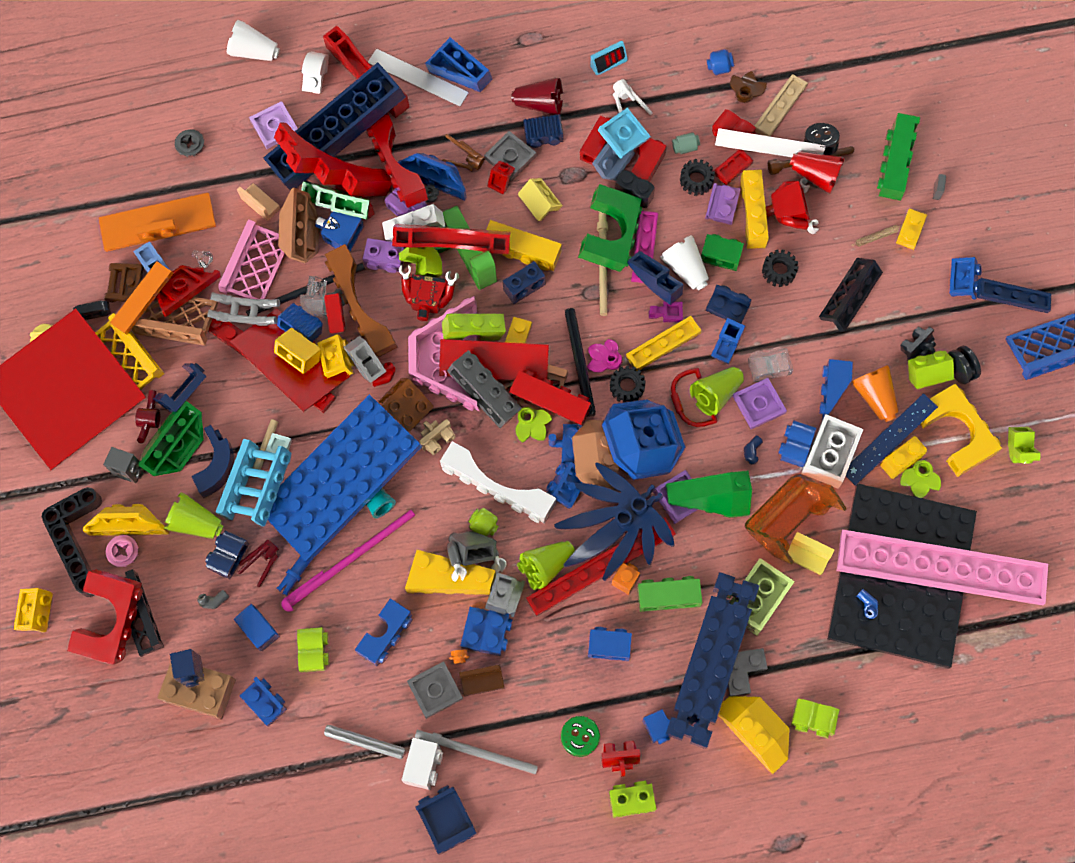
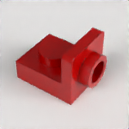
(500, 176)

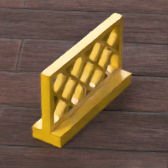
(137, 350)

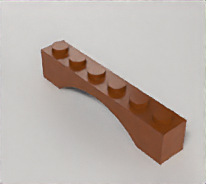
(344, 267)

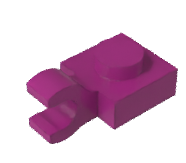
(670, 313)

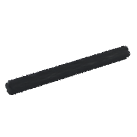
(579, 357)

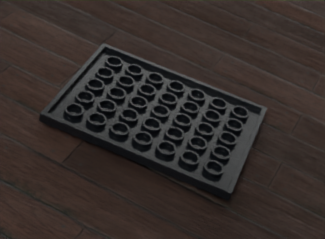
(911, 618)

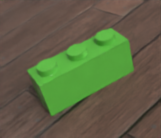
(669, 594)

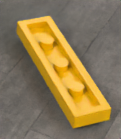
(663, 343)

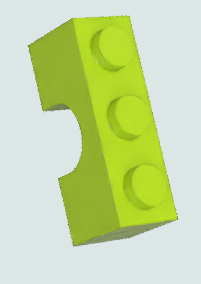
(458, 326)

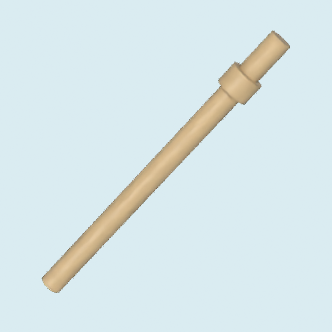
(602, 228)

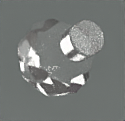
(203, 258)

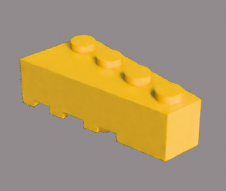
(434, 573)

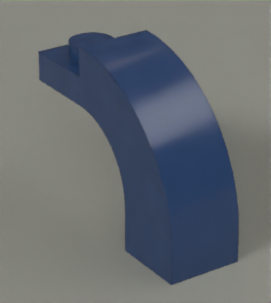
(217, 473)

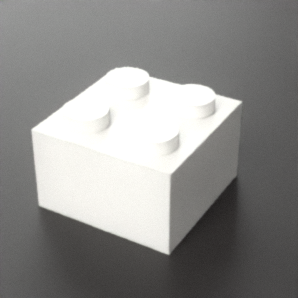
(422, 764)

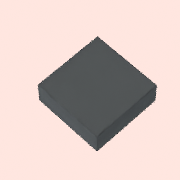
(939, 186)

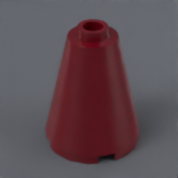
(540, 96)

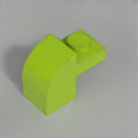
(426, 259)
(1022, 445)

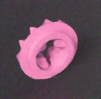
(112, 550)

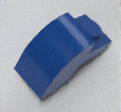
(728, 341)

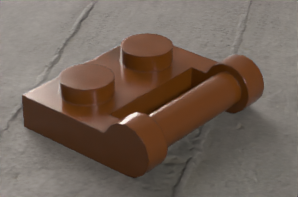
(130, 279)

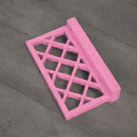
(239, 256)

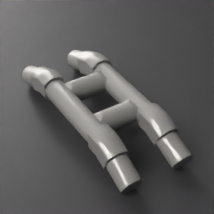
(236, 301)

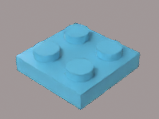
(624, 133)

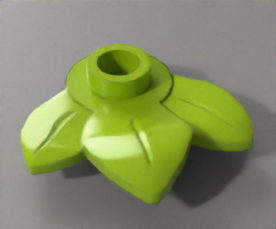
(534, 426)
(920, 482)

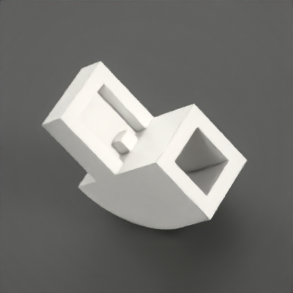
(314, 67)

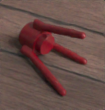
(267, 551)

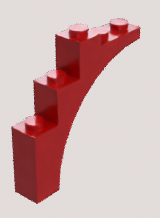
(306, 158)

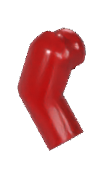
(387, 376)

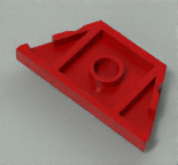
(183, 286)

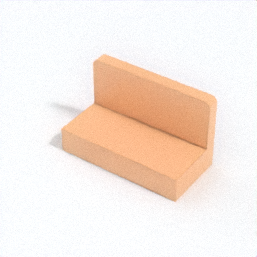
(259, 201)

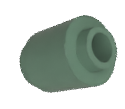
(685, 143)

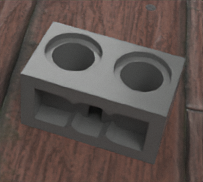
(123, 465)

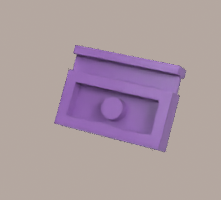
(722, 203)

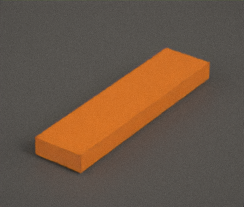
(141, 298)

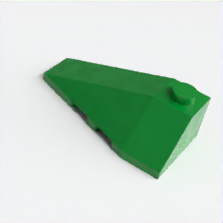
(720, 494)

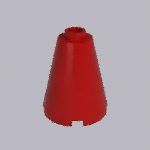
(818, 168)

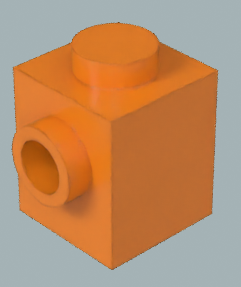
(626, 578)

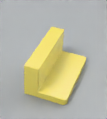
(539, 198)
(809, 553)

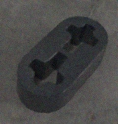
(94, 309)

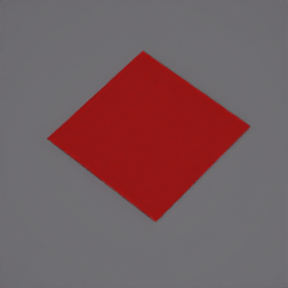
(65, 389)

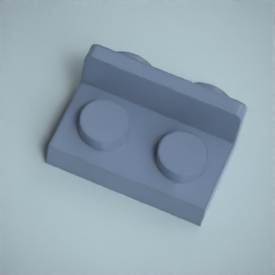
(609, 164)

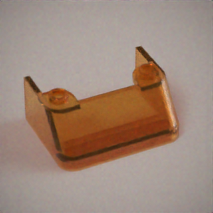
(787, 510)

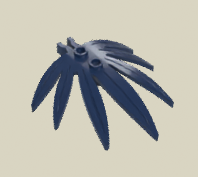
(630, 515)

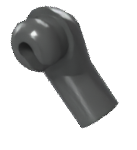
(212, 602)

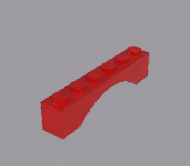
(347, 54)
(408, 183)
(447, 237)

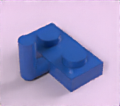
(566, 444)

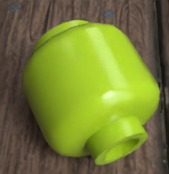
(483, 522)

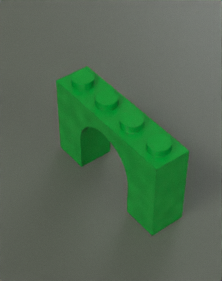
(624, 210)

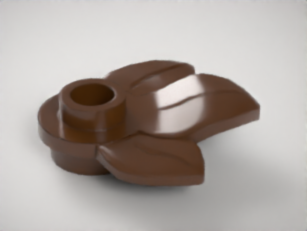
(748, 86)

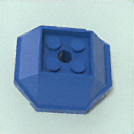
(640, 453)

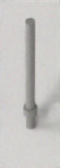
(437, 738)

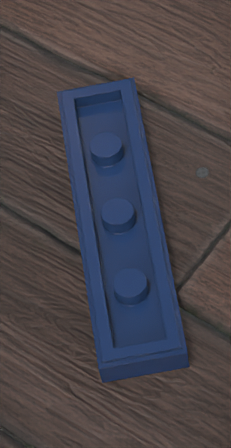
(1013, 295)

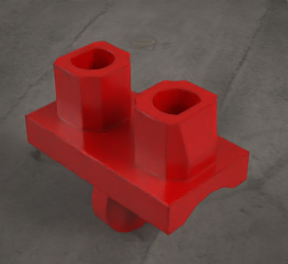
(620, 760)

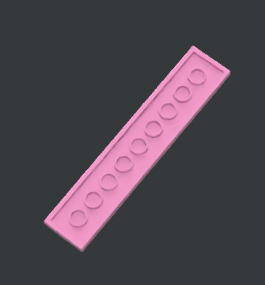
(942, 567)

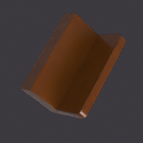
(482, 680)

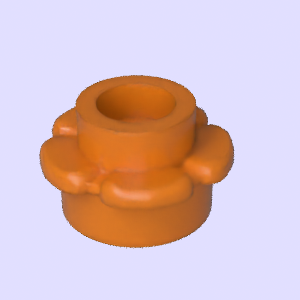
(459, 656)

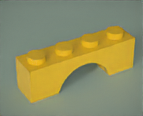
(756, 220)

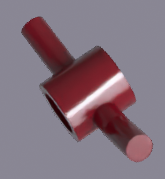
(147, 417)

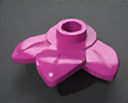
(602, 354)

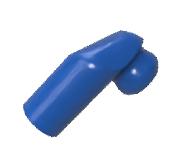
(870, 604)

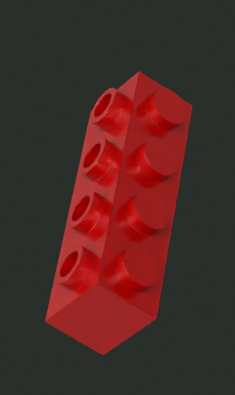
(550, 397)

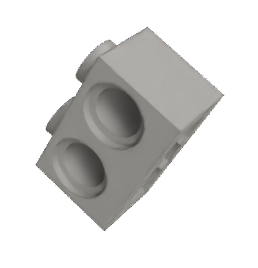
(364, 359)

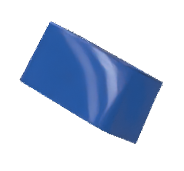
(256, 627)

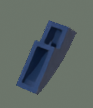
(656, 277)

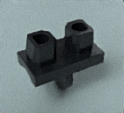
(923, 343)

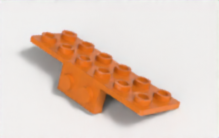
(157, 222)

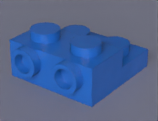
(486, 631)

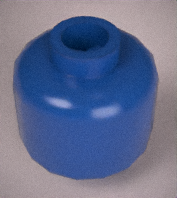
(720, 62)

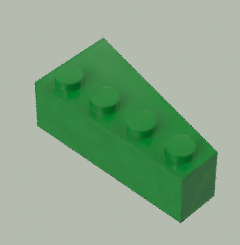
(897, 156)

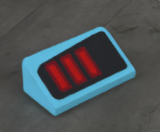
(608, 58)

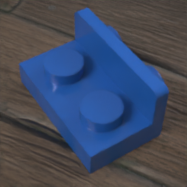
(964, 277)
(563, 485)
(263, 702)

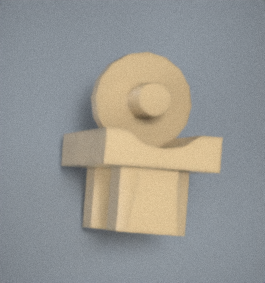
(433, 433)

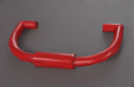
(677, 403)

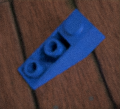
(837, 379)

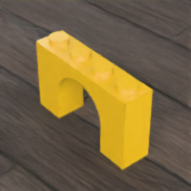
(982, 444)

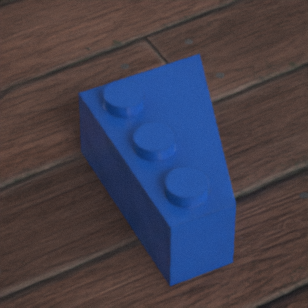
(458, 66)

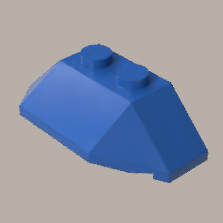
(437, 173)

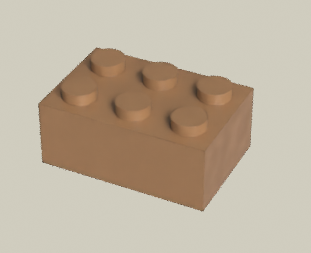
(206, 698)

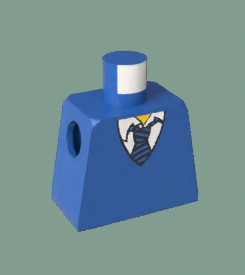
(340, 229)

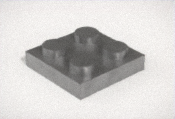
(512, 151)
(435, 690)

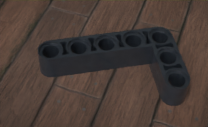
(69, 541)

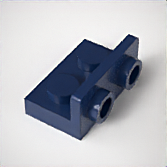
(728, 304)

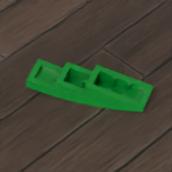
(337, 200)

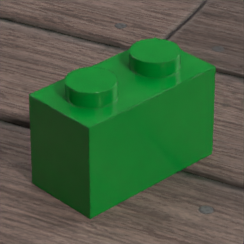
(722, 252)

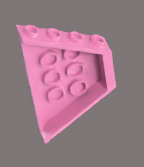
(425, 357)

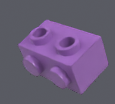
(382, 255)

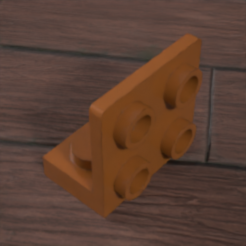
(406, 403)

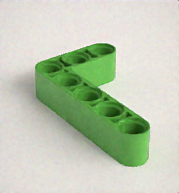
(479, 264)

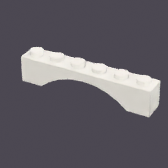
(532, 502)

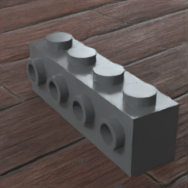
(484, 389)

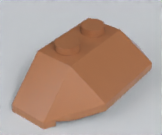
(297, 227)
(592, 447)

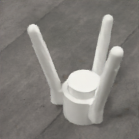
(623, 91)

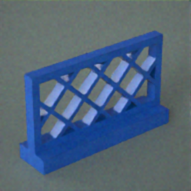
(1045, 363)

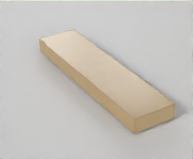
(780, 106)

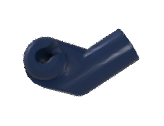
(750, 450)

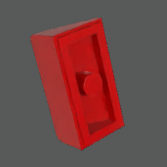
(335, 313)

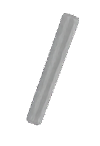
(364, 741)

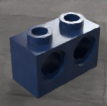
(524, 282)

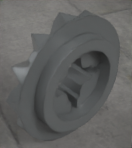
(184, 138)

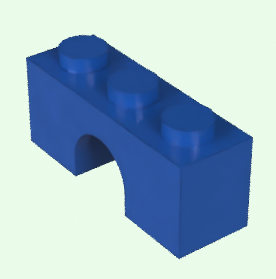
(376, 648)
(657, 726)

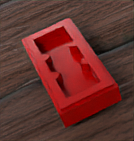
(733, 166)

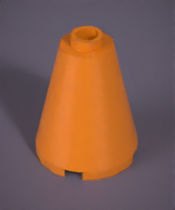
(878, 392)

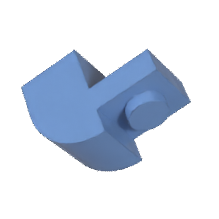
(148, 256)

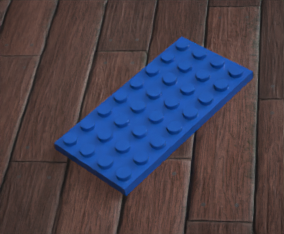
(341, 477)

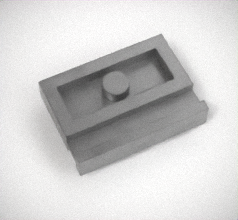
(505, 594)

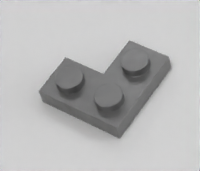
(745, 663)

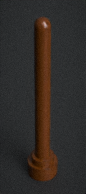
(775, 166)

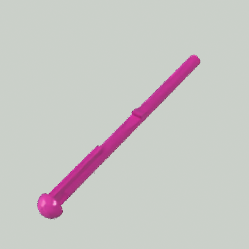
(319, 579)

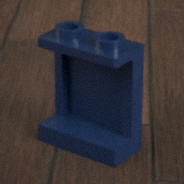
(174, 402)
(445, 819)

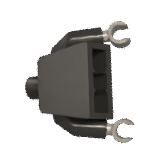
(470, 549)

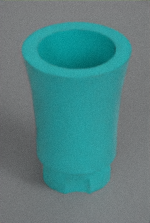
(380, 504)

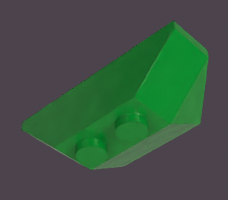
(173, 442)

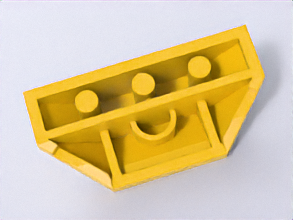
(124, 521)
(758, 729)

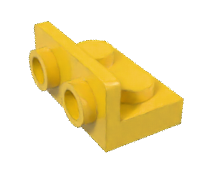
(334, 357)
(33, 610)

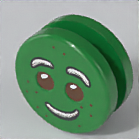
(580, 736)

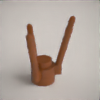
(474, 159)

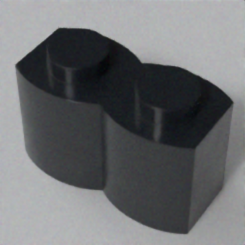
(630, 184)

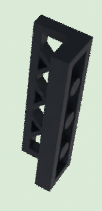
(855, 293)
(150, 627)

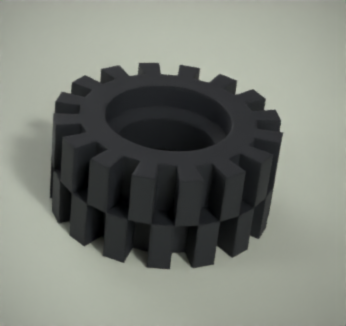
(697, 167)
(785, 259)
(631, 374)

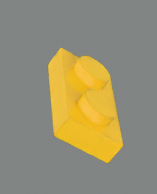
(911, 229)
(518, 331)

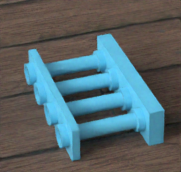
(239, 476)

